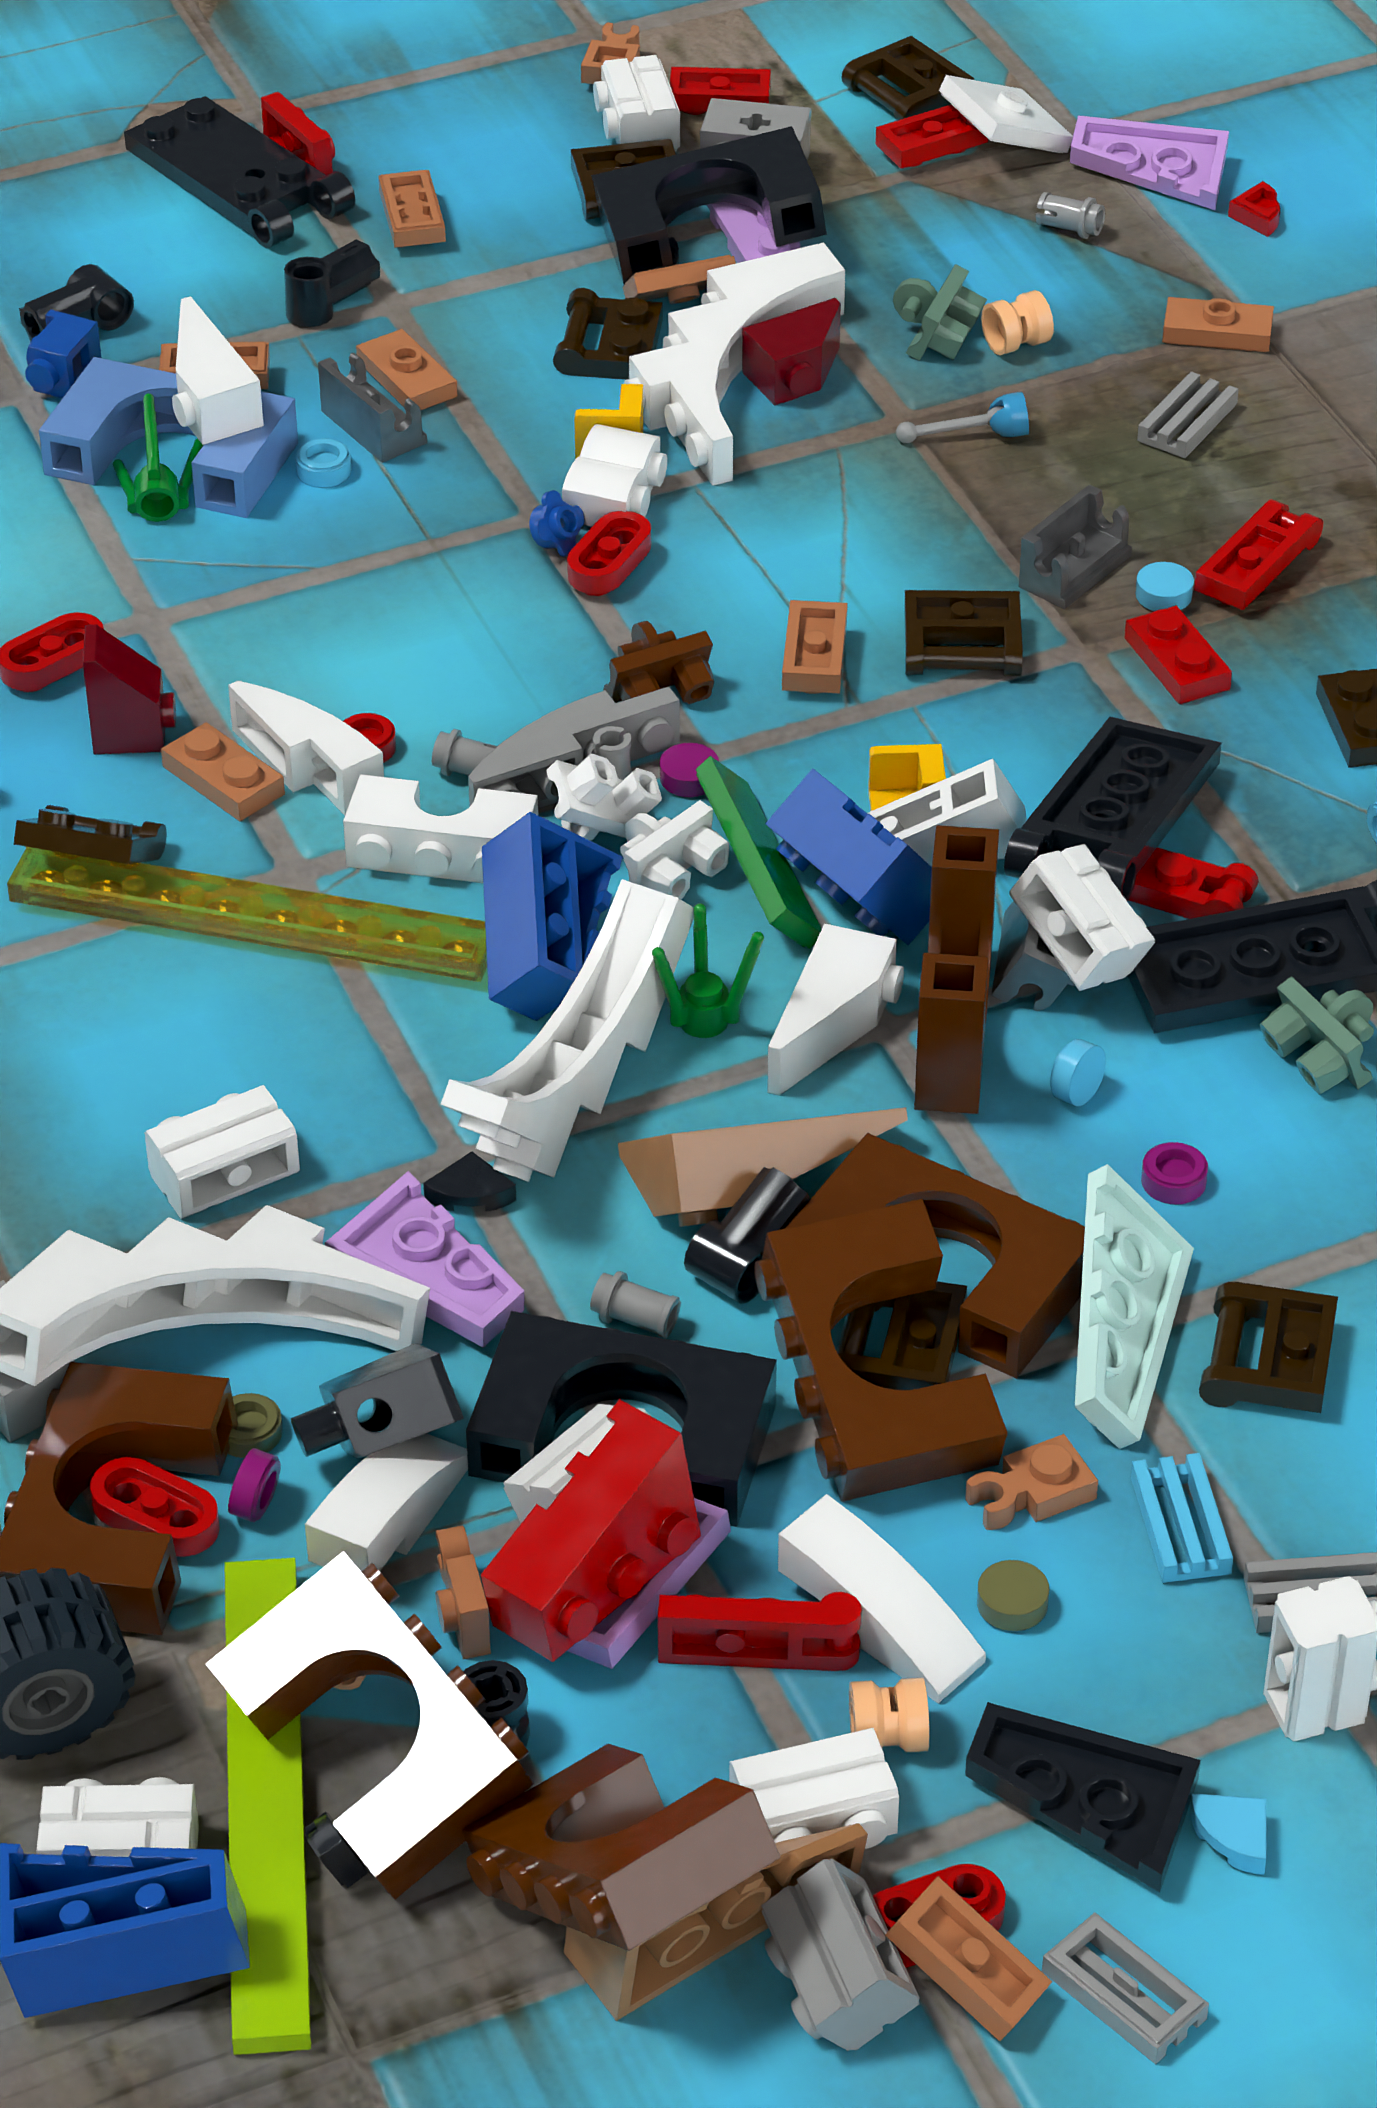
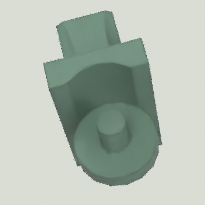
(944, 314)
(1332, 1033)

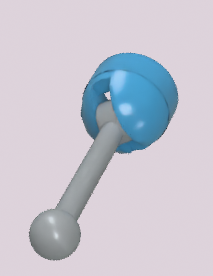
(1005, 416)

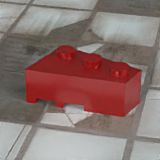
(599, 1538)

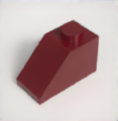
(792, 351)
(124, 696)

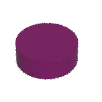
(679, 767)
(1174, 1173)
(254, 1485)

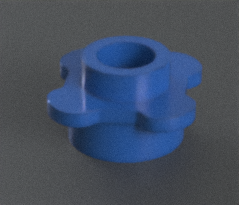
(556, 523)

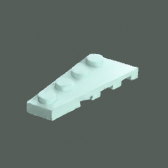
(1127, 1305)

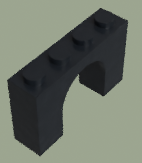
(753, 171)
(560, 1366)

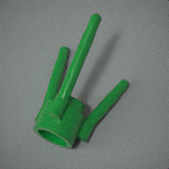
(156, 488)
(703, 1002)

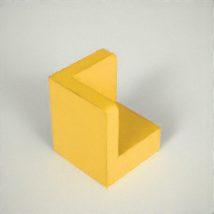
(628, 417)
(902, 771)

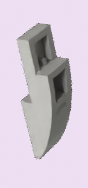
(567, 736)

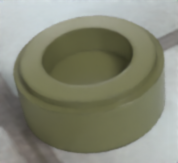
(258, 1424)
(1013, 1595)

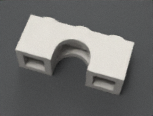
(394, 835)

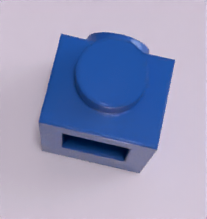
(61, 352)

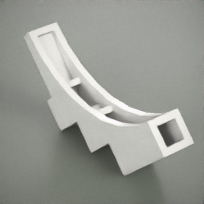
(704, 346)
(614, 1002)
(180, 1276)

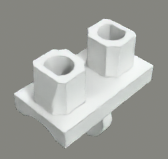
(597, 800)
(664, 849)

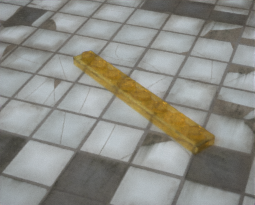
(253, 913)

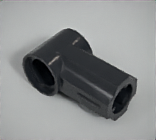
(319, 283)
(88, 295)
(727, 1250)

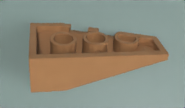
(713, 1167)
(634, 1977)

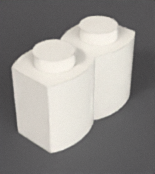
(614, 473)

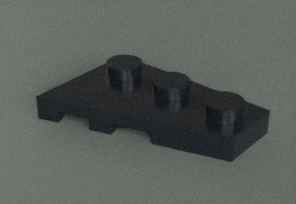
(1088, 1785)

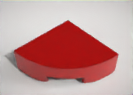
(1257, 209)

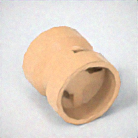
(1017, 322)
(895, 1712)

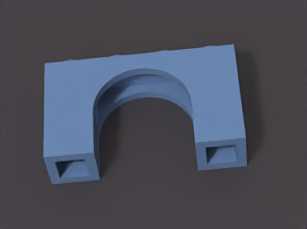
(106, 414)

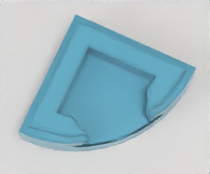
(1233, 1828)

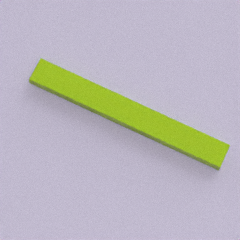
(267, 1841)

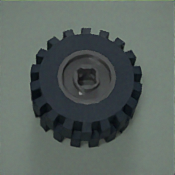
(58, 1662)

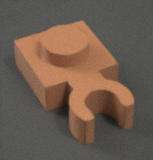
(611, 47)
(1037, 1478)
(463, 1602)

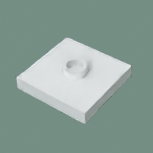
(1006, 114)

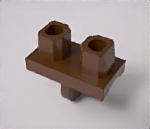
(659, 662)

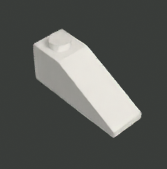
(214, 384)
(969, 799)
(833, 1002)

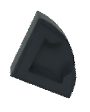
(470, 1184)
(335, 1851)

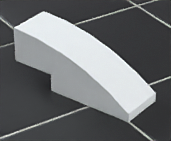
(303, 742)
(385, 1502)
(901, 1615)

